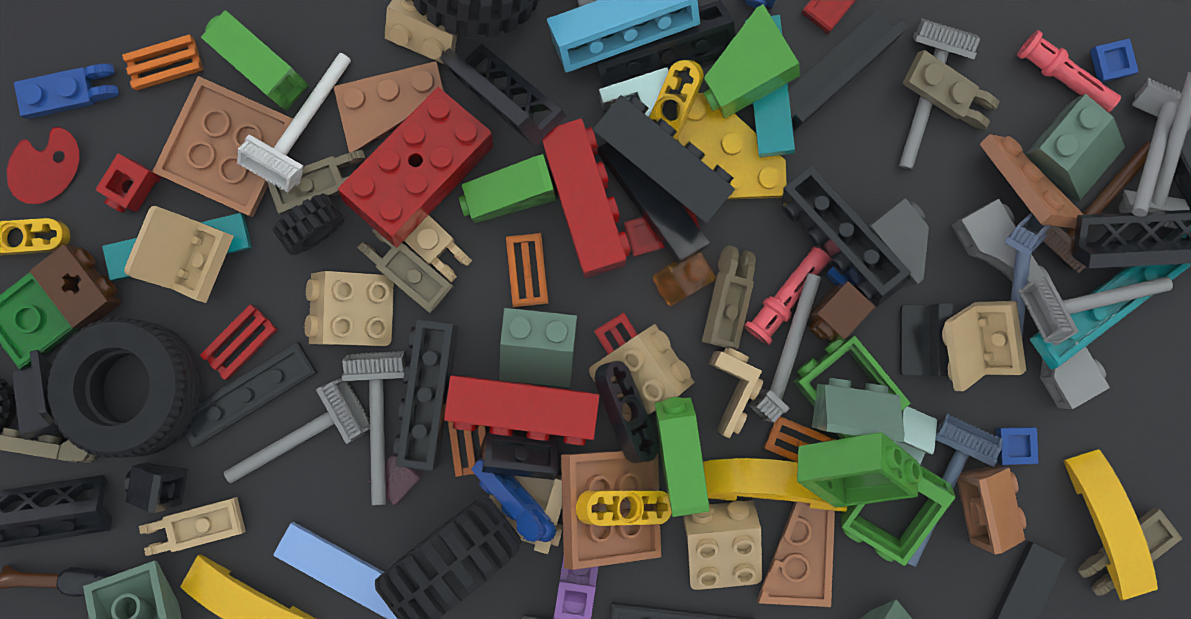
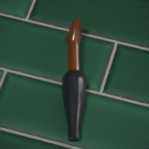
(68, 582)

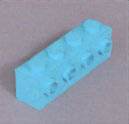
(615, 27)

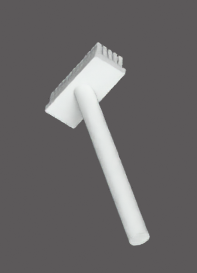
(273, 162)

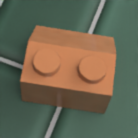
(992, 508)

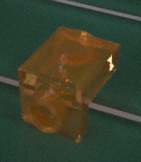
(682, 280)

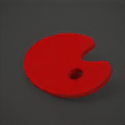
(35, 175)

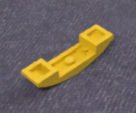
(759, 479)
(1116, 524)
(231, 598)

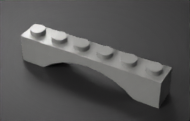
(984, 238)

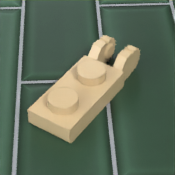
(431, 241)
(196, 526)

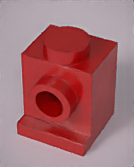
(117, 179)

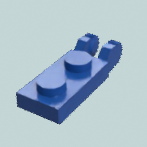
(63, 91)
(517, 505)

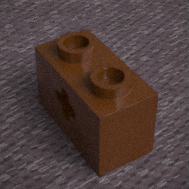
(59, 279)
(839, 312)

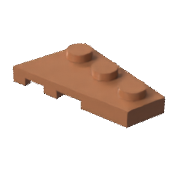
(382, 102)
(1031, 185)
(802, 560)

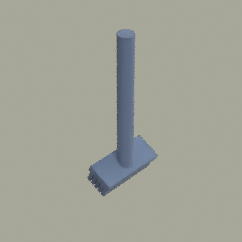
(1025, 240)
(967, 442)

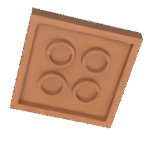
(206, 145)
(606, 545)

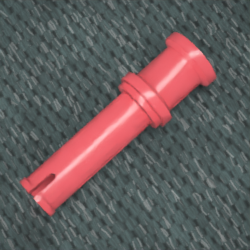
(1057, 64)
(777, 308)

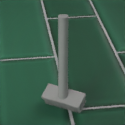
(945, 40)
(1163, 103)
(1160, 199)
(1054, 316)
(375, 368)
(769, 402)
(342, 411)

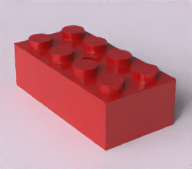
(393, 192)
(582, 195)
(521, 407)

